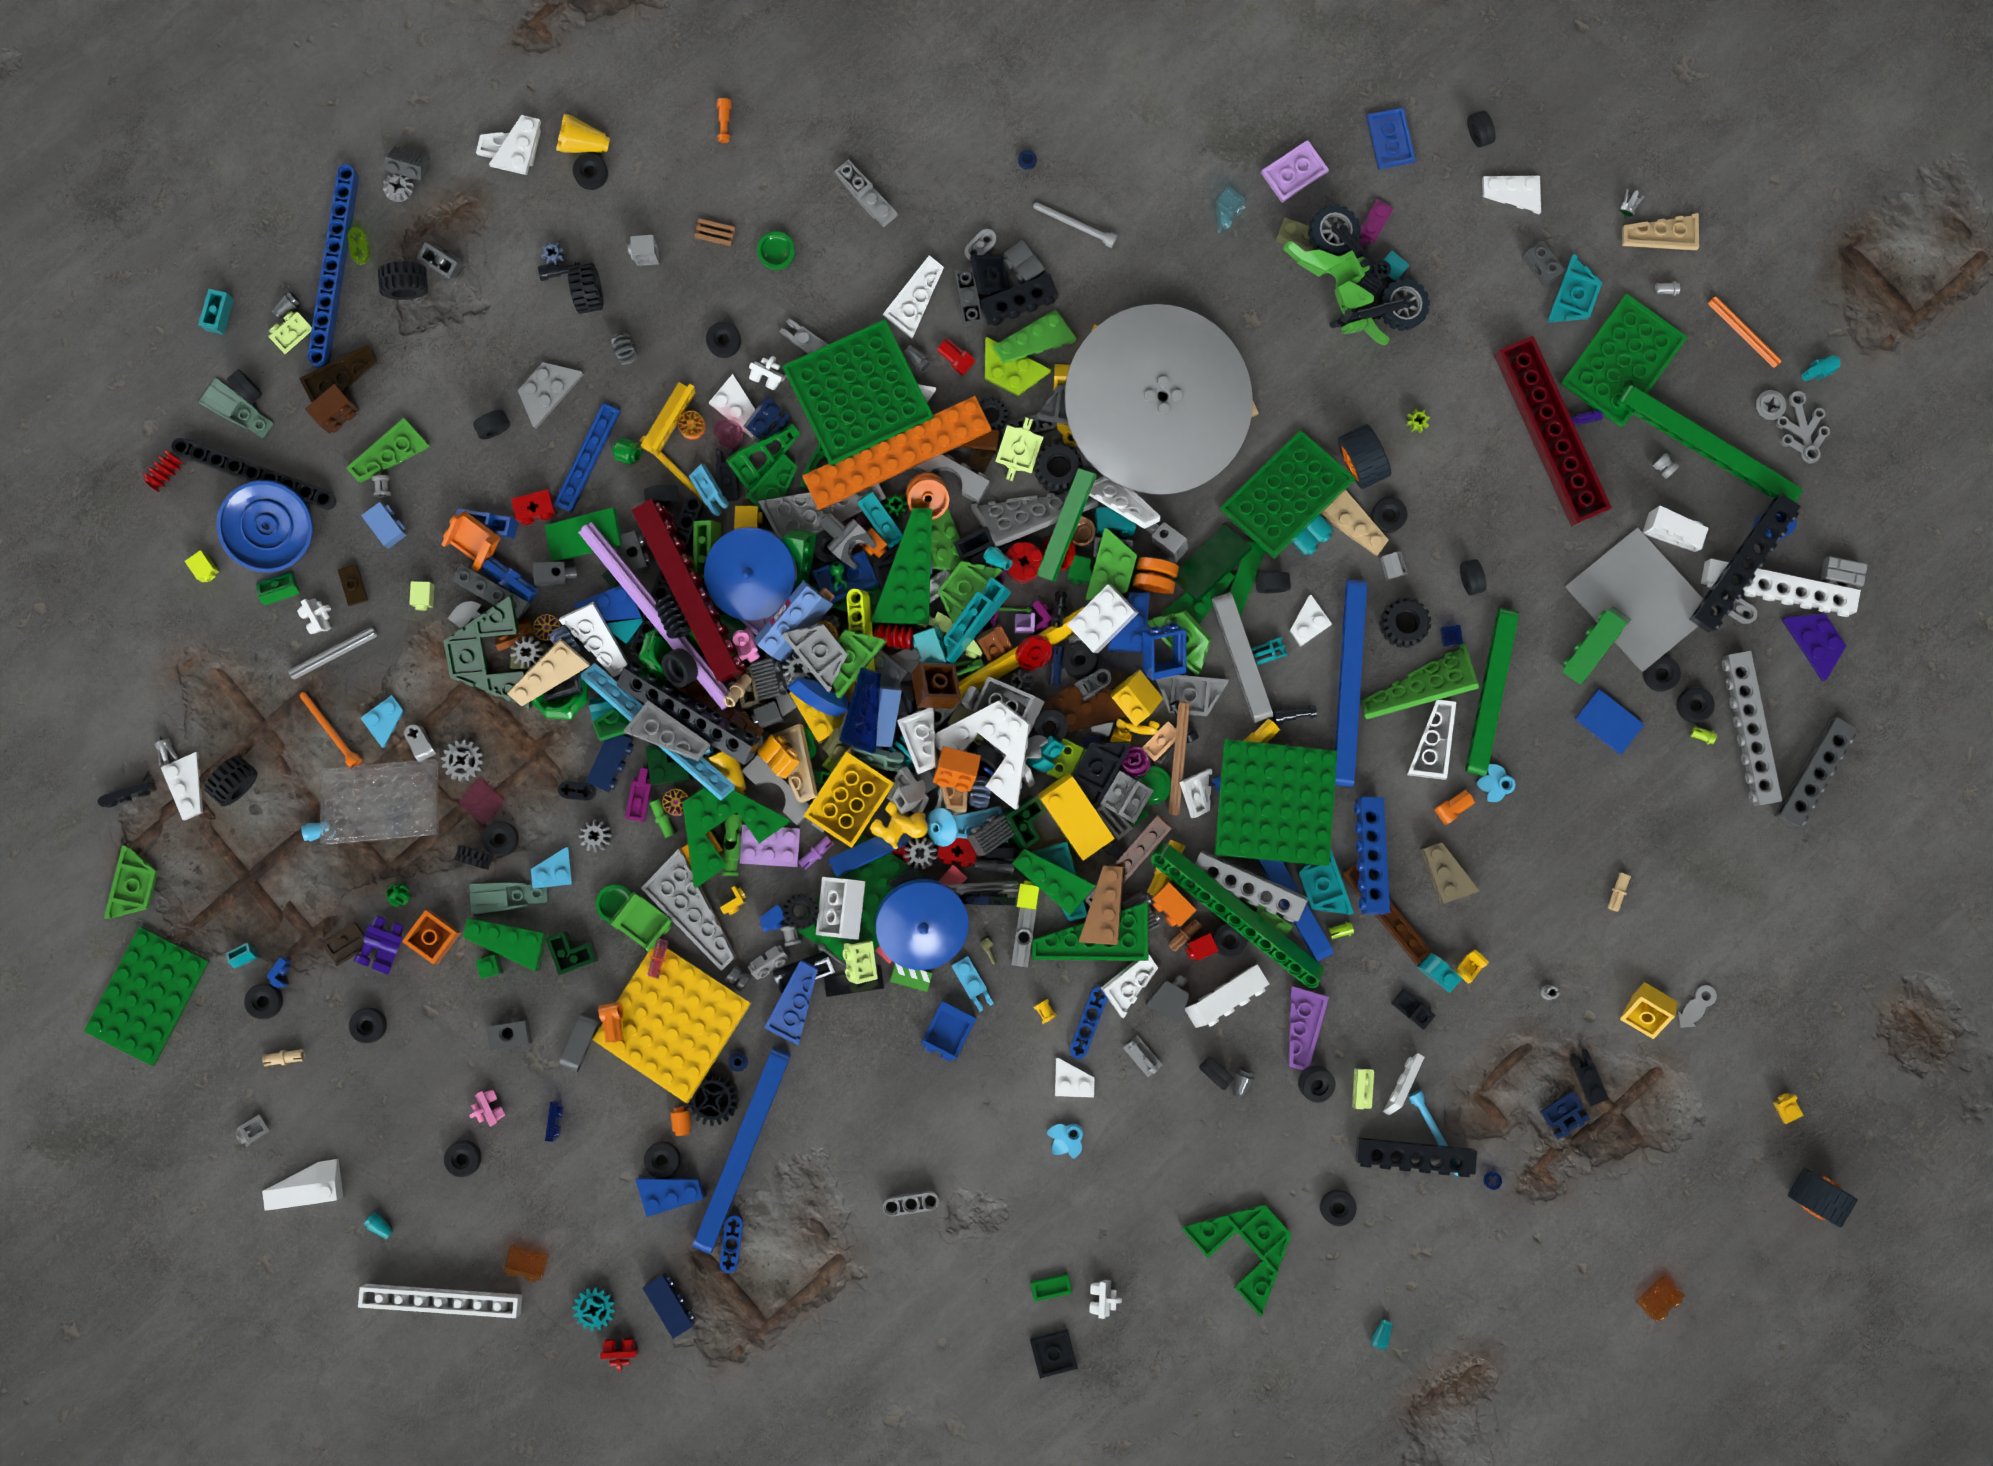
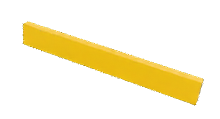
(1008, 662)

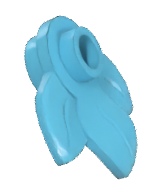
(1493, 783)
(1064, 1142)

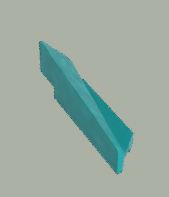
(974, 618)

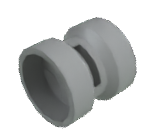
(1665, 461)

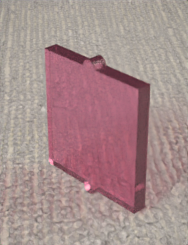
(481, 801)

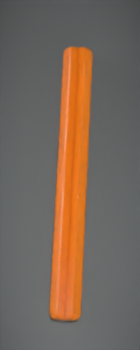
(1745, 332)

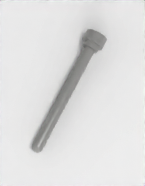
(1108, 238)

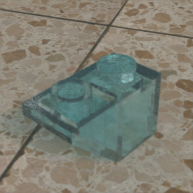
(1226, 207)

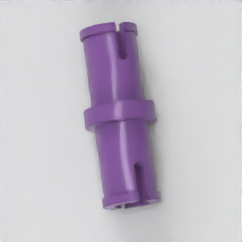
(816, 852)

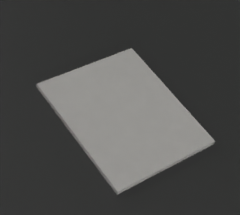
(1645, 589)

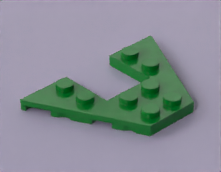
(705, 811)
(1262, 1233)

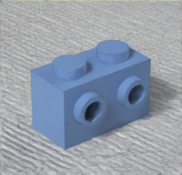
(384, 524)

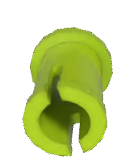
(1704, 735)
(1341, 930)

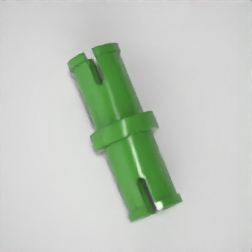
(662, 818)

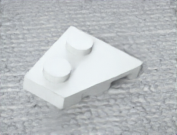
(1072, 1081)

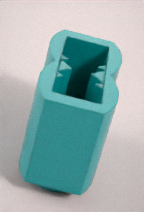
(1316, 532)

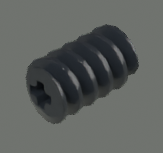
(672, 618)

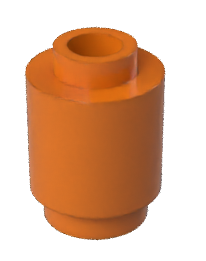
(681, 1121)

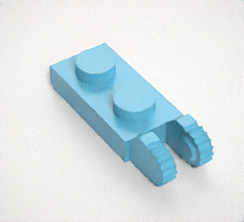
(708, 489)
(971, 981)

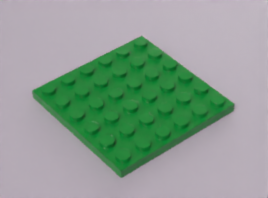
(857, 392)
(1275, 802)

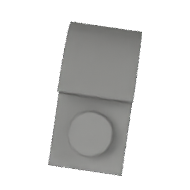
(466, 613)
(909, 790)

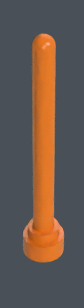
(351, 758)

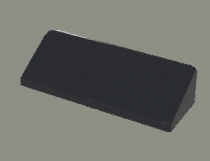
(820, 960)
(840, 985)

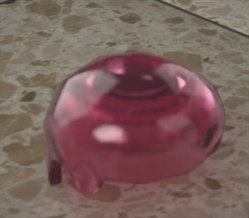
(729, 433)

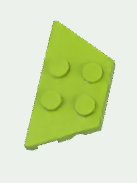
(1014, 375)

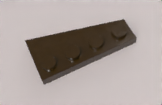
(340, 372)

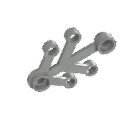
(1804, 430)

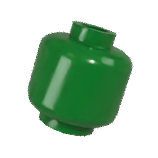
(626, 451)

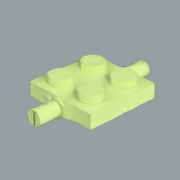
(1019, 448)

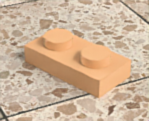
(1160, 741)

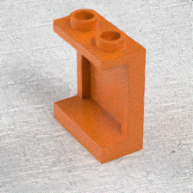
(471, 538)

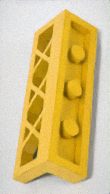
(668, 418)

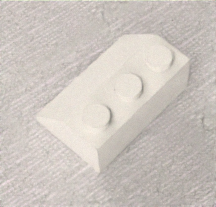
(840, 908)

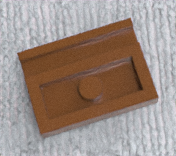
(506, 641)
(994, 643)

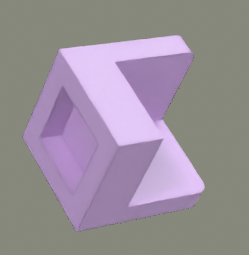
(1024, 623)

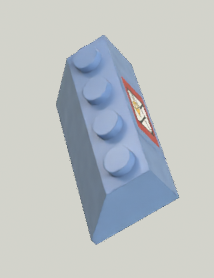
(800, 610)

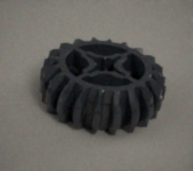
(718, 1107)

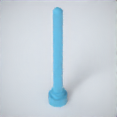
(1418, 1100)

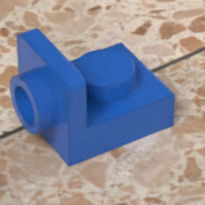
(279, 969)

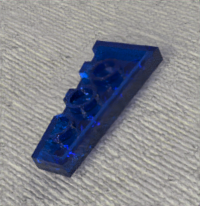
(862, 716)

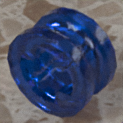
(1498, 1180)

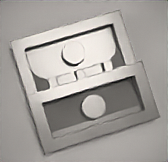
(1126, 796)

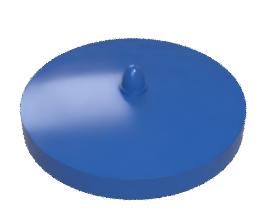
(264, 525)
(750, 573)
(921, 924)

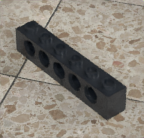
(1466, 1155)

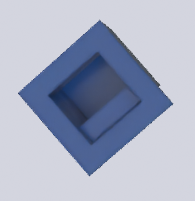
(772, 919)

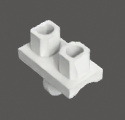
(758, 370)
(317, 615)
(1107, 1299)

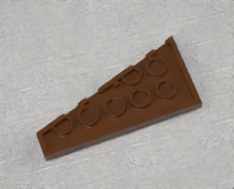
(1081, 713)

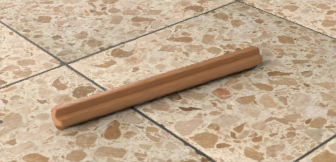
(1179, 757)

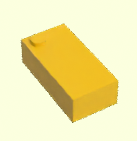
(1075, 816)

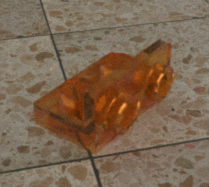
(525, 1263)
(1660, 1299)

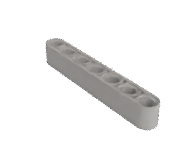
(1242, 657)

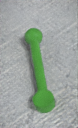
(1028, 610)

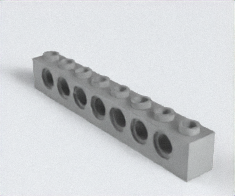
(1760, 735)

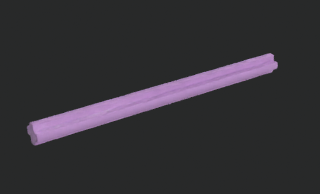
(646, 603)

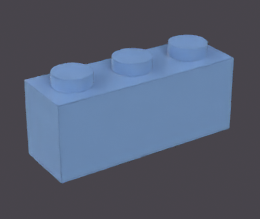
(887, 715)

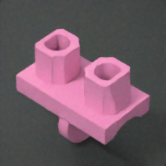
(746, 644)
(484, 1100)

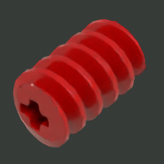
(162, 470)
(896, 637)

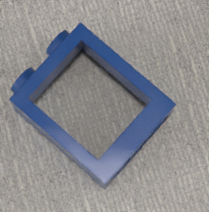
(1170, 668)

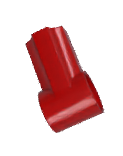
(960, 360)

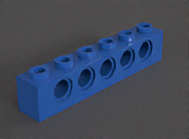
(1374, 807)

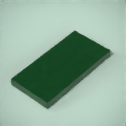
(1211, 563)

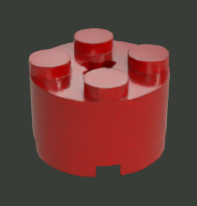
(1028, 552)

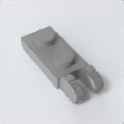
(803, 338)

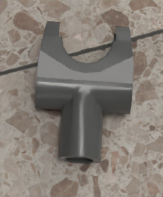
(845, 537)

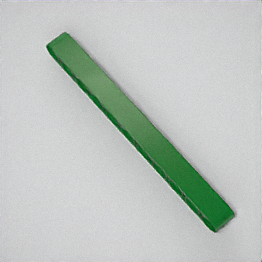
(1707, 444)
(1237, 915)

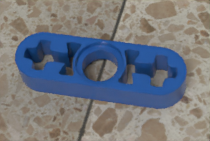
(734, 1259)

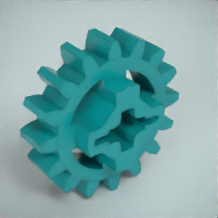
(597, 1320)

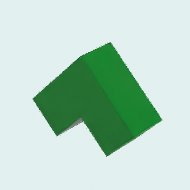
(820, 777)

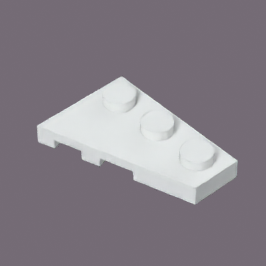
(920, 738)

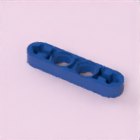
(1091, 1023)

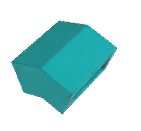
(1397, 264)
(599, 707)
(241, 955)

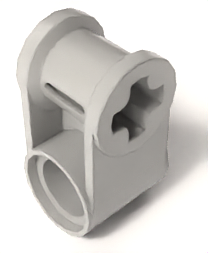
(421, 745)

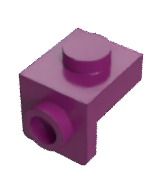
(1043, 613)

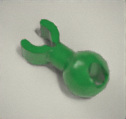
(837, 572)

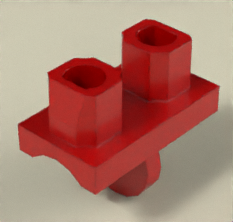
(610, 1352)

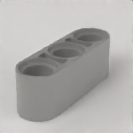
(901, 1200)

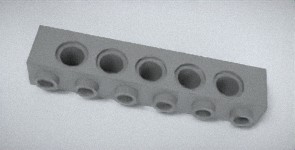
(1297, 901)

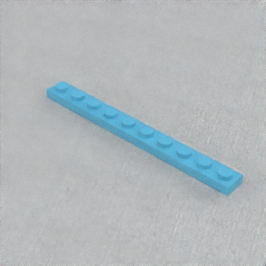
(630, 706)

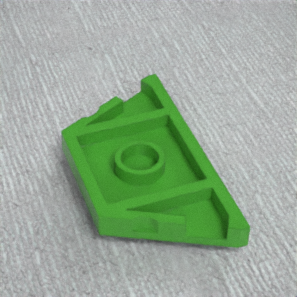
(942, 543)
(1112, 566)
(963, 585)
(1196, 638)
(860, 652)
(131, 885)

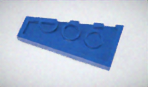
(791, 1009)

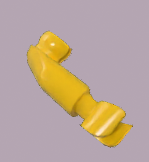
(1139, 729)

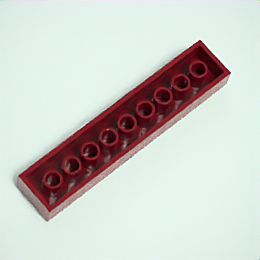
(1552, 431)
(688, 591)

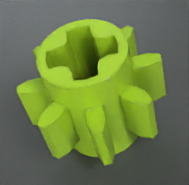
(1415, 425)

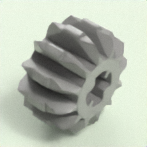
(519, 651)
(792, 672)
(598, 829)
(927, 853)

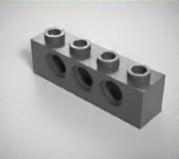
(488, 590)

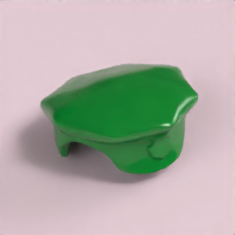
(656, 647)
(564, 707)

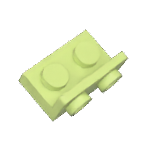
(290, 331)
(860, 962)
(1363, 1088)

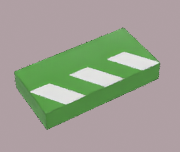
(911, 978)

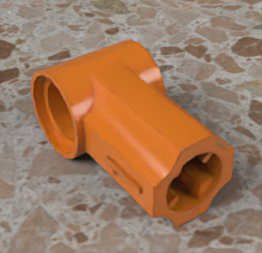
(1451, 809)
(611, 1017)

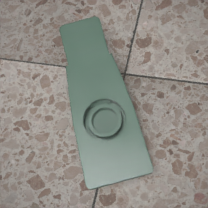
(235, 409)
(504, 896)

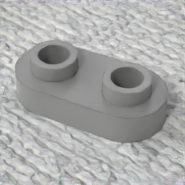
(978, 245)
(1741, 606)

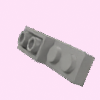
(865, 194)

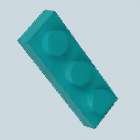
(880, 519)

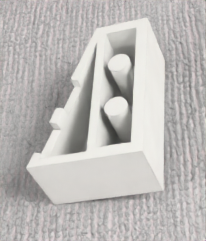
(1675, 529)

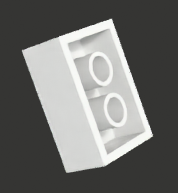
(1102, 618)

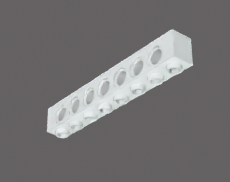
(1847, 597)
(440, 1300)

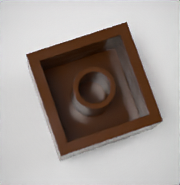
(332, 409)
(936, 685)

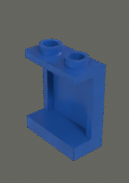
(948, 1031)

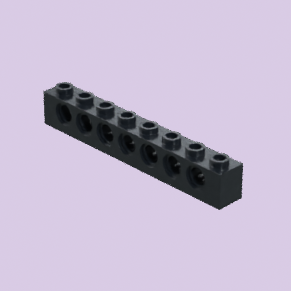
(1702, 615)
(689, 712)

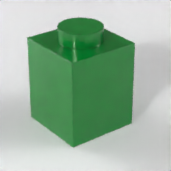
(489, 966)

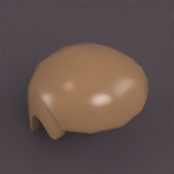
(1084, 532)

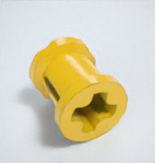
(1045, 1011)

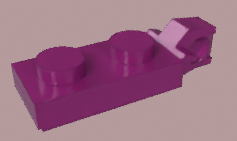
(1374, 223)
(639, 797)

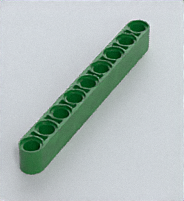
(1492, 691)

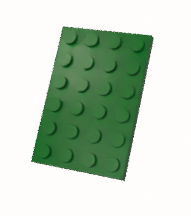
(1627, 350)
(1287, 494)
(875, 877)
(146, 996)

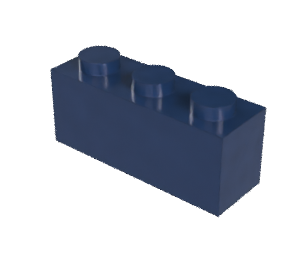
(610, 762)
(669, 1305)

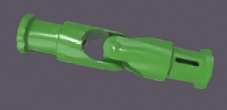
(732, 856)

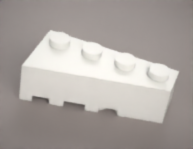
(1435, 745)
(1227, 997)

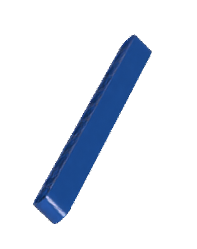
(329, 258)
(1350, 681)
(1307, 925)
(741, 1150)

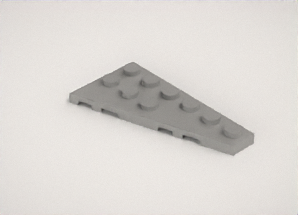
(802, 514)
(1022, 515)
(689, 908)

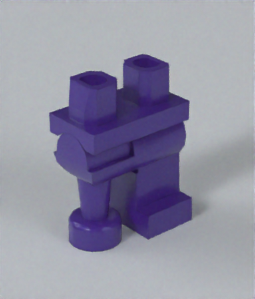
(385, 941)

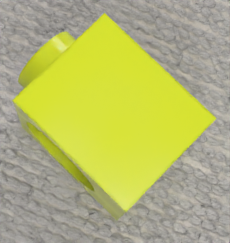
(202, 566)
(1027, 895)

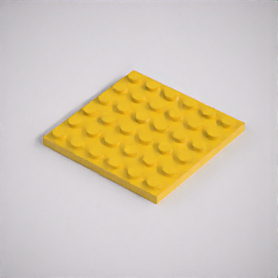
(675, 1023)

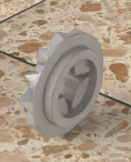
(401, 193)
(1777, 401)

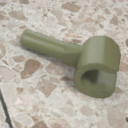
(986, 944)

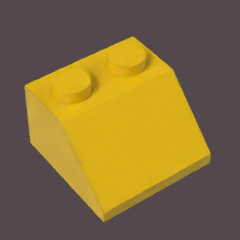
(1136, 697)
(1649, 1010)

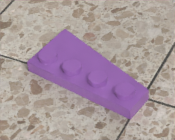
(1305, 1023)

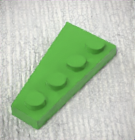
(391, 449)

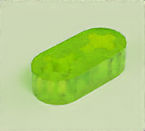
(363, 246)

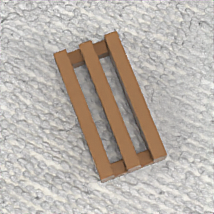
(699, 228)

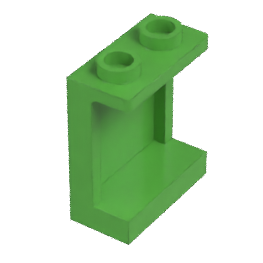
(641, 921)

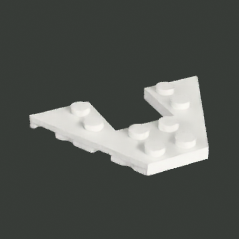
(1005, 731)

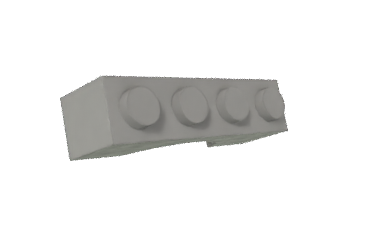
(973, 484)
(760, 773)

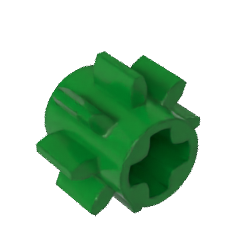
(901, 505)
(398, 894)

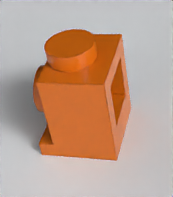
(880, 550)

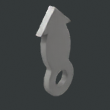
(1696, 1007)

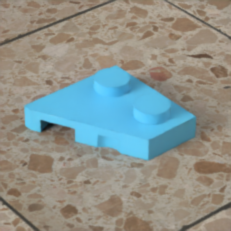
(383, 719)
(552, 871)

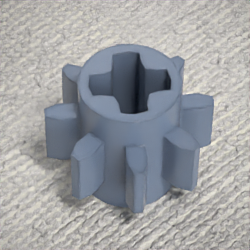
(550, 248)

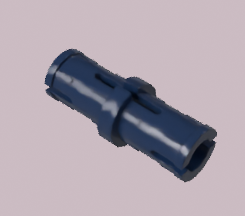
(1056, 666)

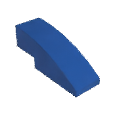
(501, 525)
(817, 697)

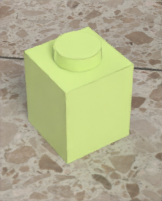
(421, 595)

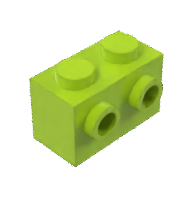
(1066, 760)

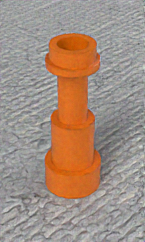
(724, 106)

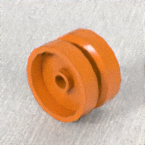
(928, 484)
(1155, 575)

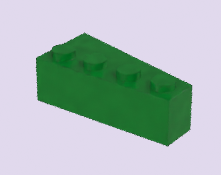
(802, 547)
(512, 942)

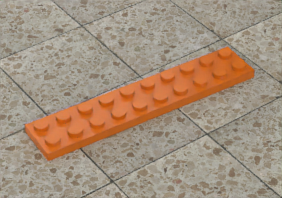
(894, 456)

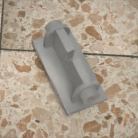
(776, 958)
(1142, 1056)

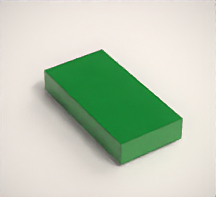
(1051, 1287)

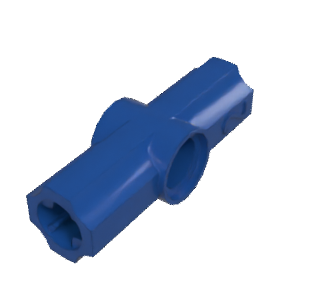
(509, 579)

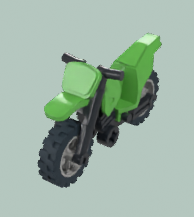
(1358, 277)

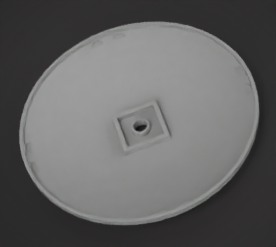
(1125, 425)

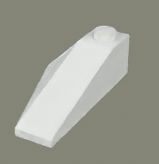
(310, 1186)

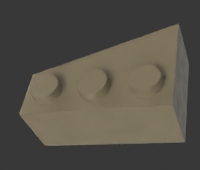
(1446, 874)

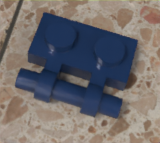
(764, 416)
(1561, 1110)

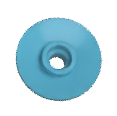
(947, 825)

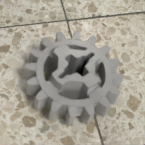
(457, 754)

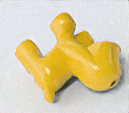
(914, 825)

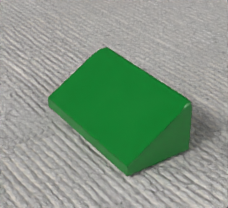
(277, 588)

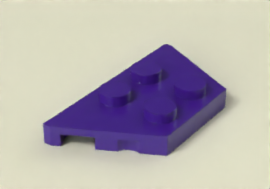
(1817, 641)

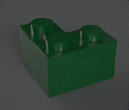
(662, 770)
(1021, 818)
(566, 956)

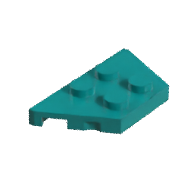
(1576, 293)
(1325, 888)

